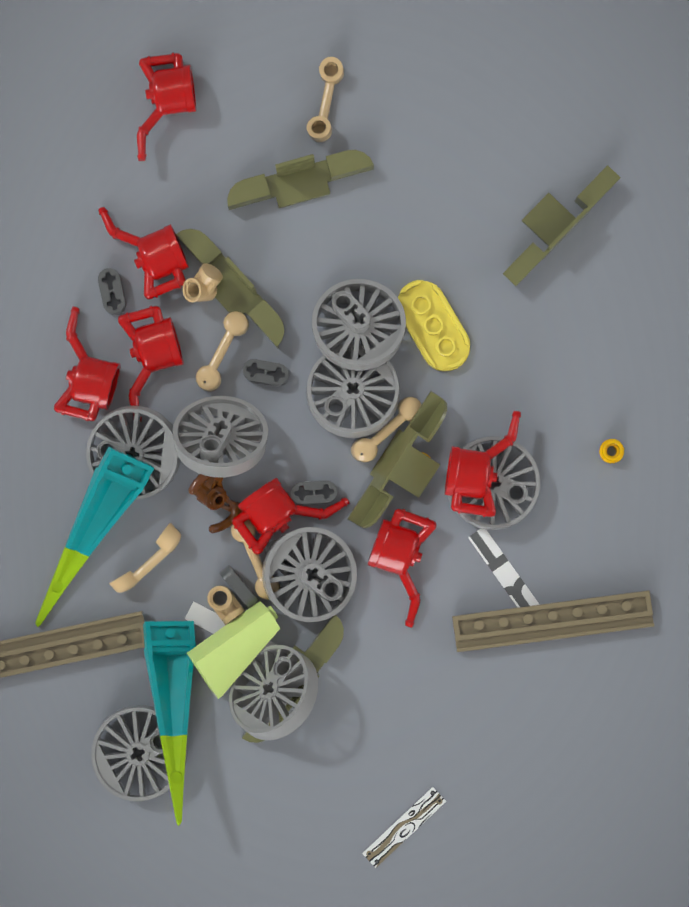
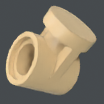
(203, 285)
(230, 609)

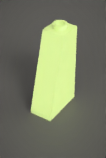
(233, 647)

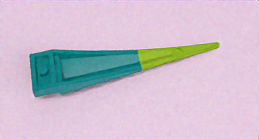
(109, 494)
(171, 682)

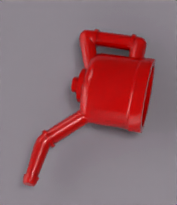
(169, 91)
(157, 255)
(153, 346)
(89, 382)
(472, 476)
(271, 510)
(398, 549)

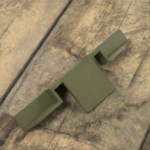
(299, 179)
(553, 222)
(235, 289)
(402, 463)
(319, 653)

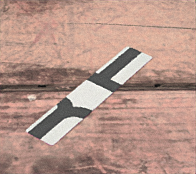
(502, 569)

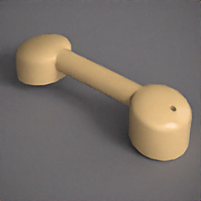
(331, 73)
(235, 325)
(368, 447)
(167, 542)
(256, 562)

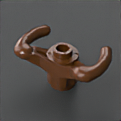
(212, 495)

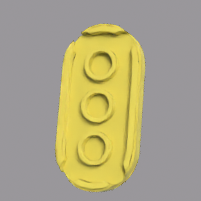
(434, 326)

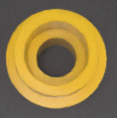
(617, 445)

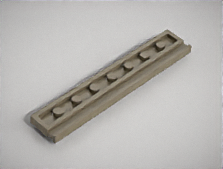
(553, 621)
(71, 644)

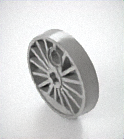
(372, 325)
(349, 402)
(228, 434)
(169, 458)
(502, 493)
(280, 551)
(275, 692)
(104, 769)

